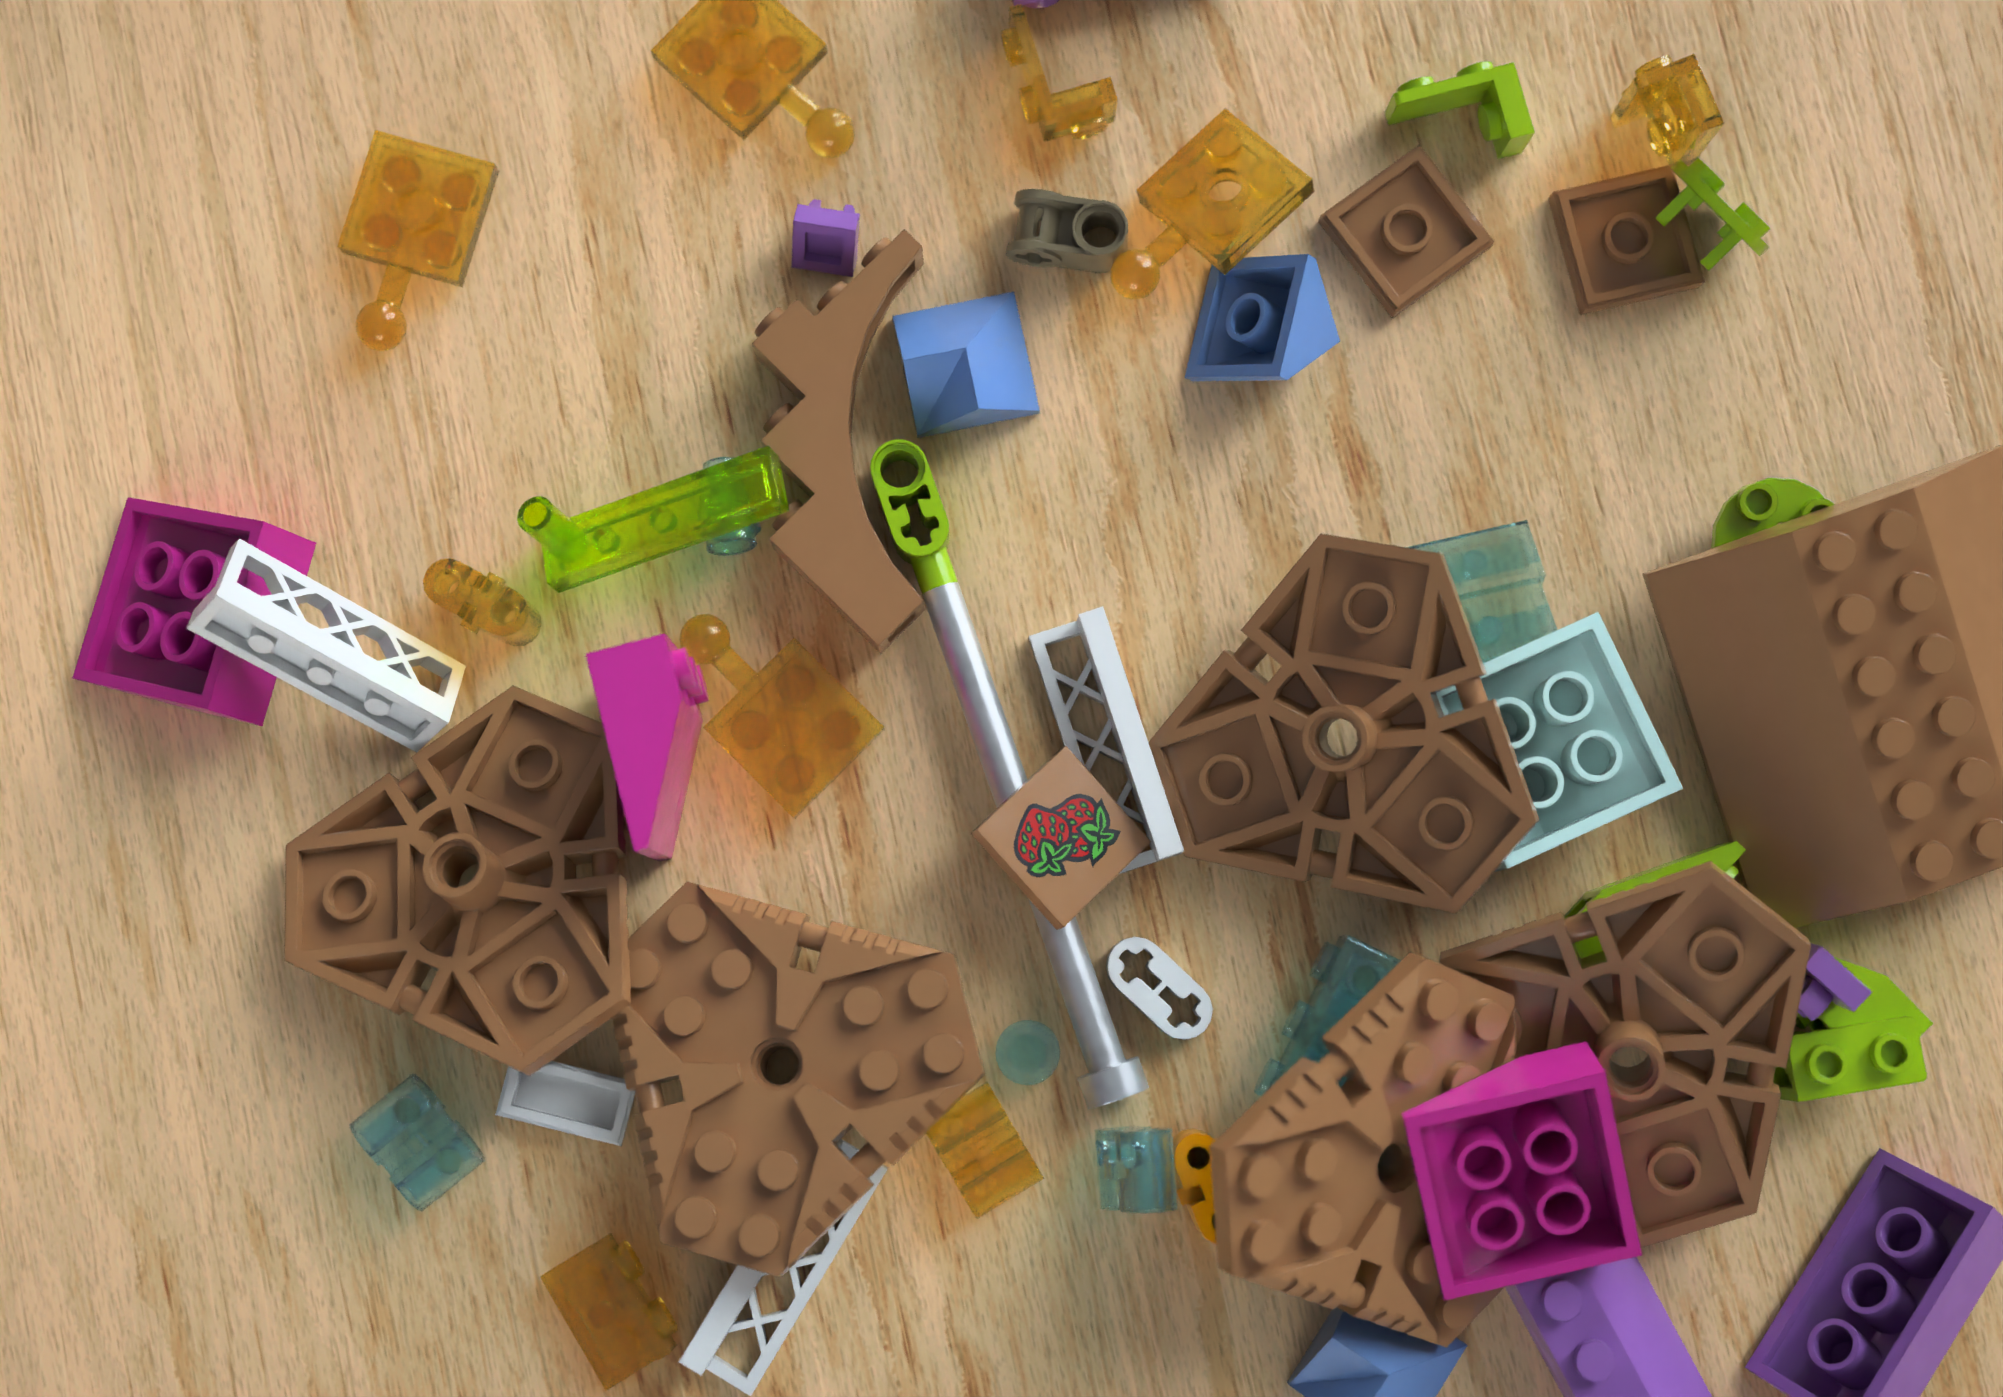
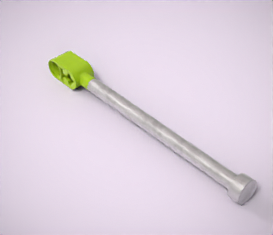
(1109, 1073)

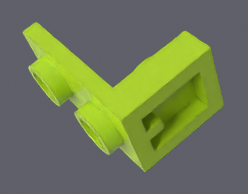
(1502, 110)
(1852, 1060)

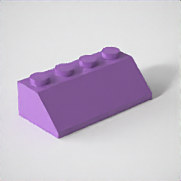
(1883, 1288)
(1607, 1334)

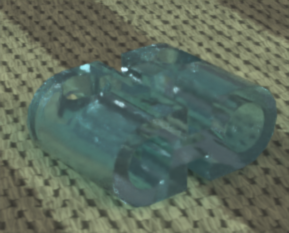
(417, 1142)
(1136, 1169)

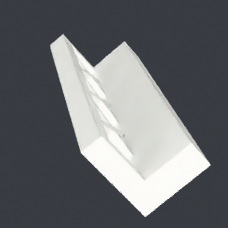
(328, 660)
(1122, 720)
(741, 1287)

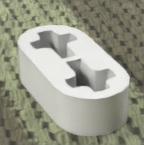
(1169, 976)

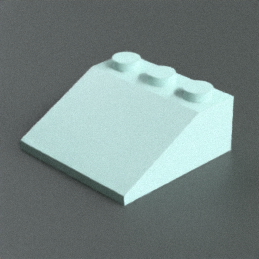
(1574, 733)

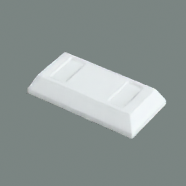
(568, 1101)

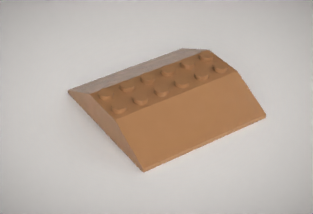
(1852, 691)

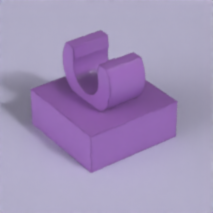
(825, 239)
(1827, 982)

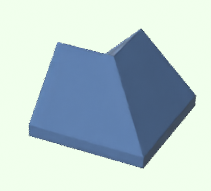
(1262, 321)
(966, 364)
(1371, 1361)

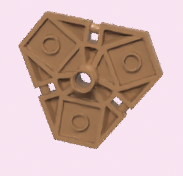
(1422, 797)
(522, 947)
(1691, 979)
(754, 1163)
(1321, 1176)

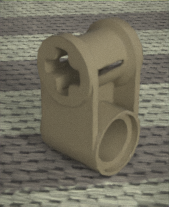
(1062, 231)

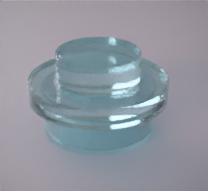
(1027, 1052)

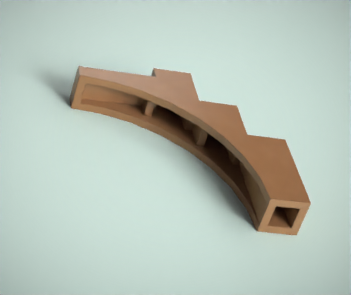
(821, 365)

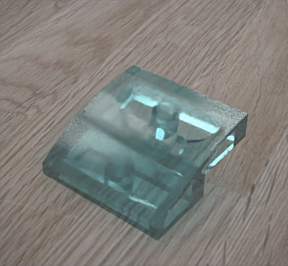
(1498, 586)

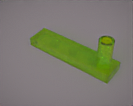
(655, 520)

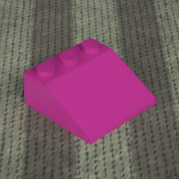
(152, 583)
(652, 730)
(1522, 1173)

